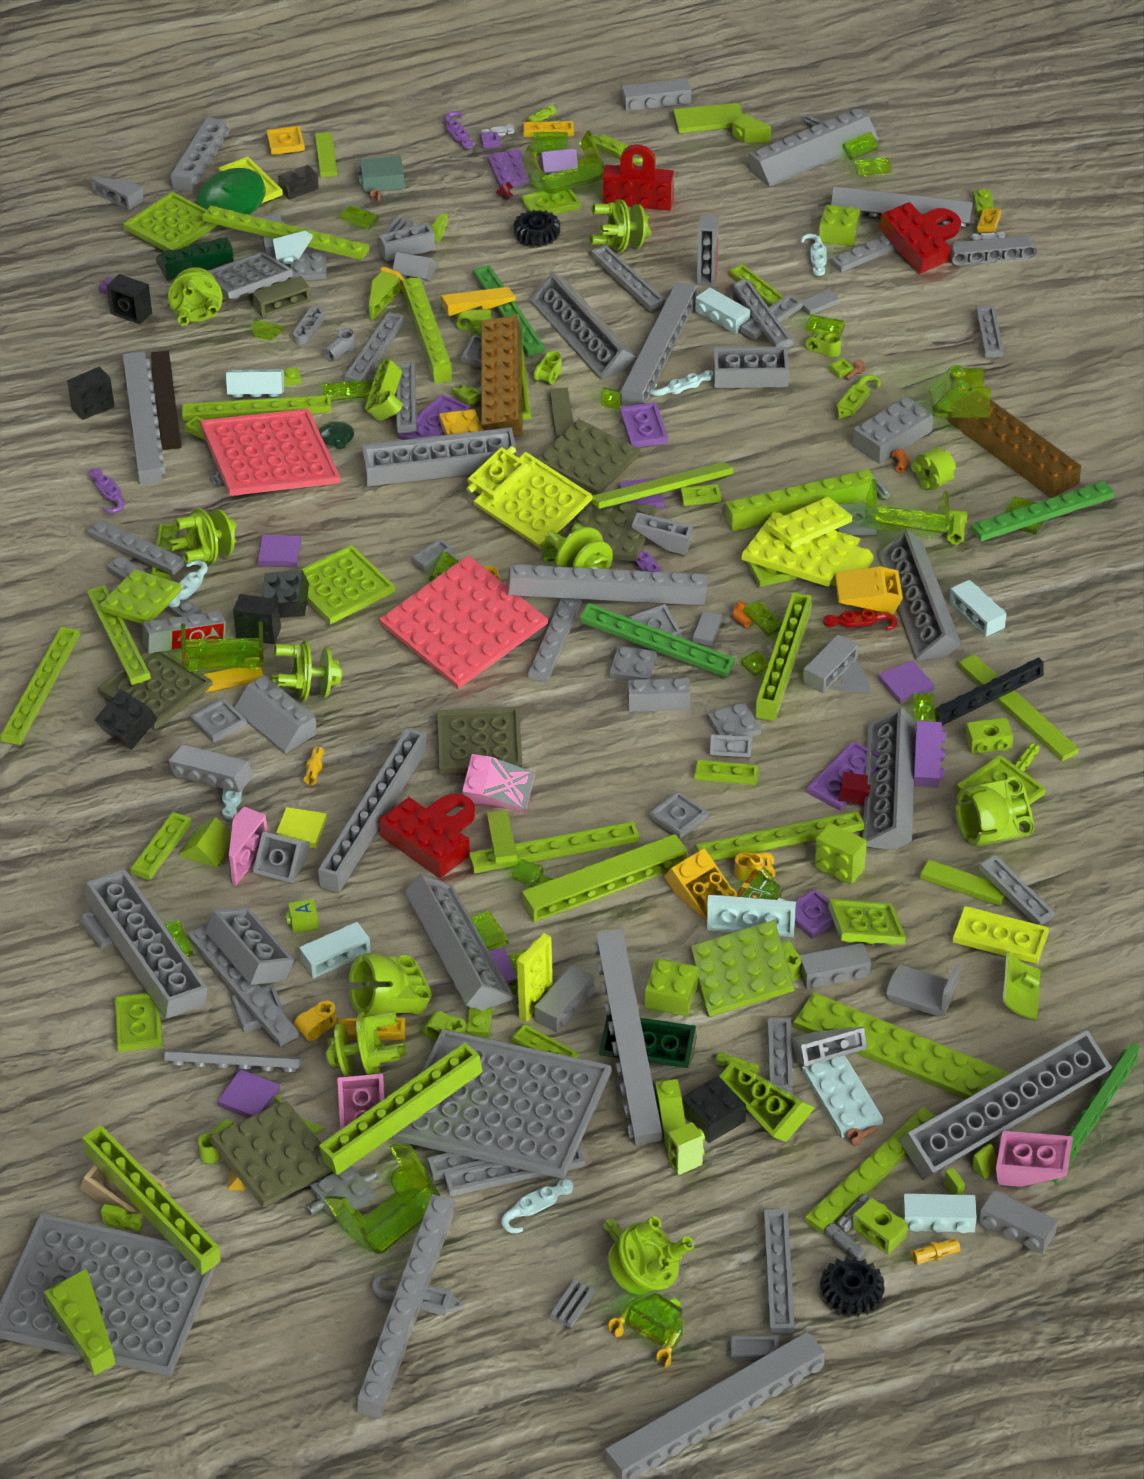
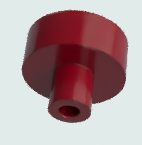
(505, 190)

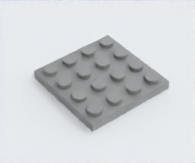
(250, 274)

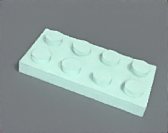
(739, 913)
(842, 1095)

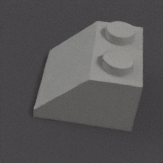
(415, 266)
(280, 856)

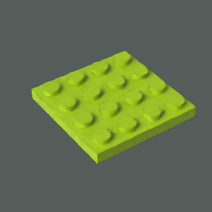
(170, 223)
(344, 584)
(742, 968)

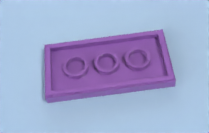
(428, 420)
(827, 783)

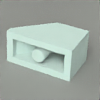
(291, 246)

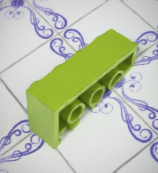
(769, 1103)
(79, 1316)

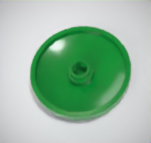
(233, 190)

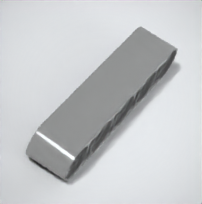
(992, 250)

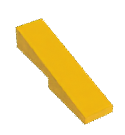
(486, 299)

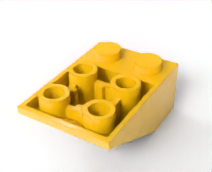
(870, 588)
(695, 880)

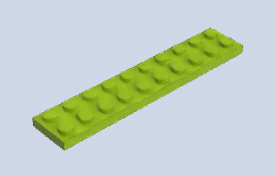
(901, 1048)

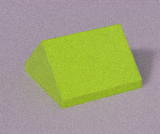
(208, 843)

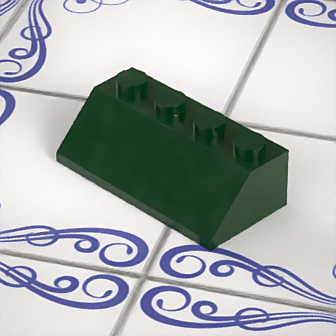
(203, 255)
(664, 1042)

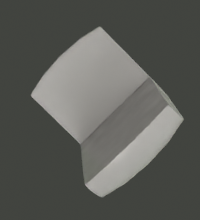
(923, 990)

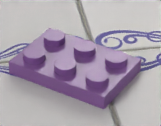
(509, 168)
(643, 425)

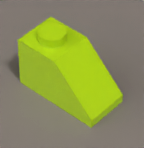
(750, 130)

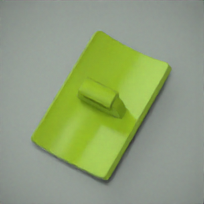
(1021, 987)

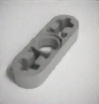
(309, 331)

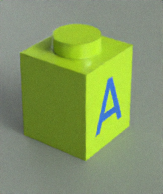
(302, 916)

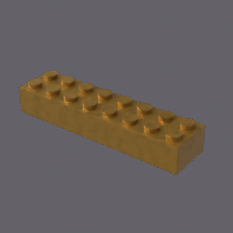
(502, 374)
(1021, 450)

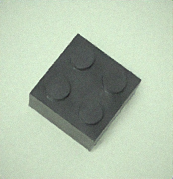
(129, 299)
(90, 393)
(290, 590)
(254, 609)
(126, 719)
(714, 1109)

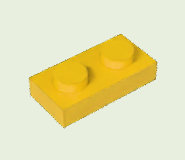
(989, 220)

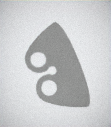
(853, 680)

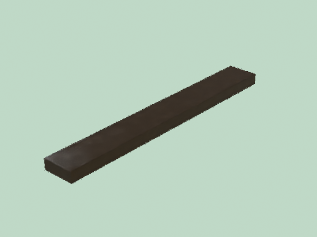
(166, 400)

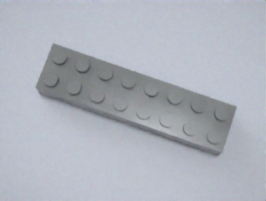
(145, 944)

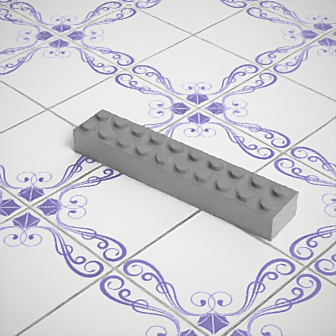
(1005, 1104)

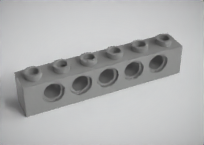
(199, 154)

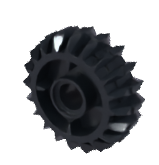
(536, 228)
(866, 1289)

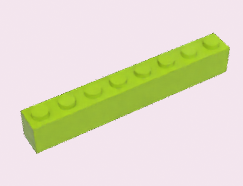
(427, 330)
(758, 508)
(783, 657)
(603, 878)
(400, 1108)
(151, 1199)

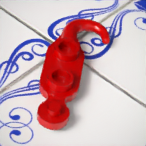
(859, 618)

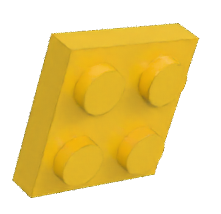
(285, 140)
(460, 422)

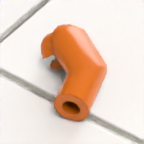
(900, 455)
(739, 615)

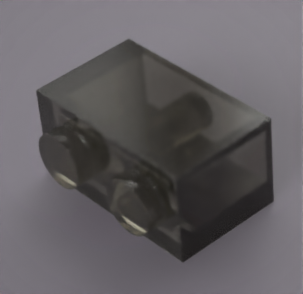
(298, 182)

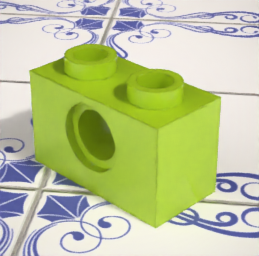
(989, 735)
(880, 1226)

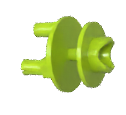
(621, 226)
(195, 295)
(205, 536)
(581, 549)
(300, 679)
(368, 1045)
(646, 1257)

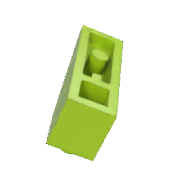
(383, 291)
(669, 1107)

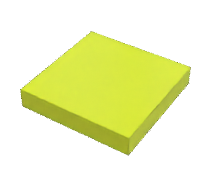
(303, 825)

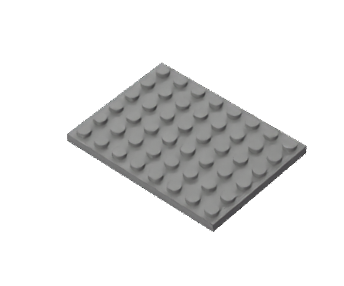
(518, 1112)
(140, 1285)

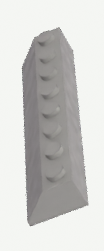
(809, 147)
(878, 202)
(582, 327)
(432, 456)
(922, 604)
(890, 802)
(458, 943)

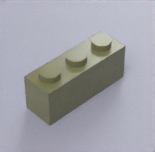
(281, 296)

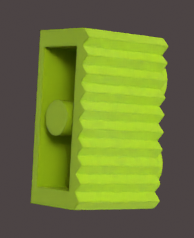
(686, 1148)

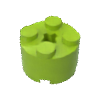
(934, 468)

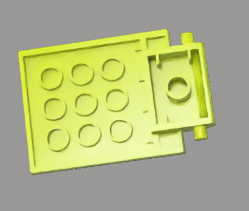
(526, 495)
(812, 560)

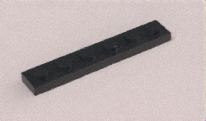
(990, 691)

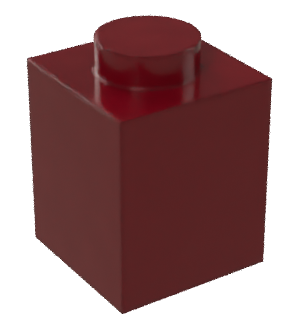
(854, 788)

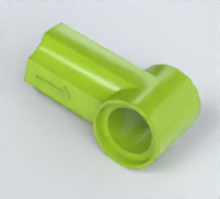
(470, 318)
(957, 526)
(207, 1152)

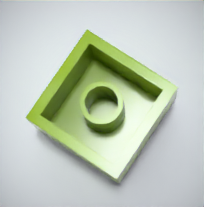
(839, 225)
(840, 853)
(671, 987)

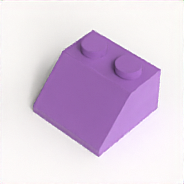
(557, 161)

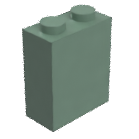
(381, 173)

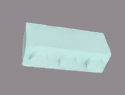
(722, 310)
(255, 382)
(977, 608)
(334, 950)
(940, 1212)

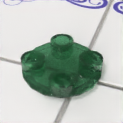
(336, 434)

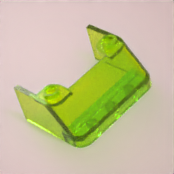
(588, 171)
(960, 394)
(900, 519)
(222, 652)
(397, 1213)

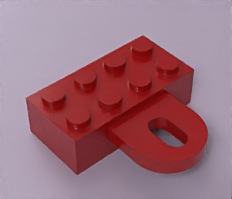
(639, 184)
(919, 236)
(429, 833)

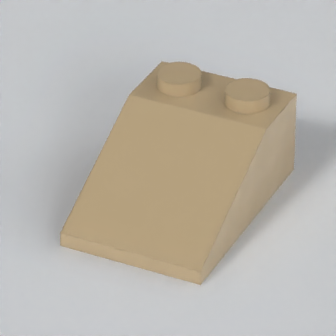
(103, 1191)

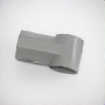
(344, 343)

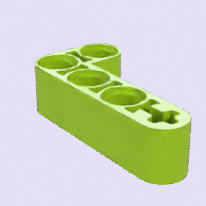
(382, 399)

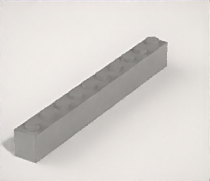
(659, 344)
(143, 422)
(606, 584)
(374, 805)
(629, 1037)
(405, 1307)
(715, 1407)

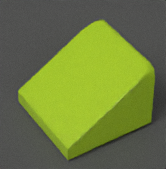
(985, 1161)

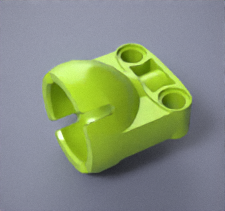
(994, 812)
(388, 985)

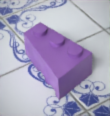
(929, 754)

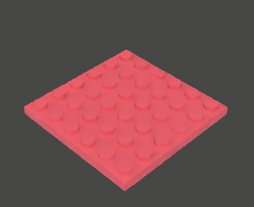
(269, 452)
(463, 621)

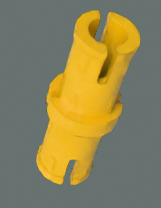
(314, 765)
(935, 1251)

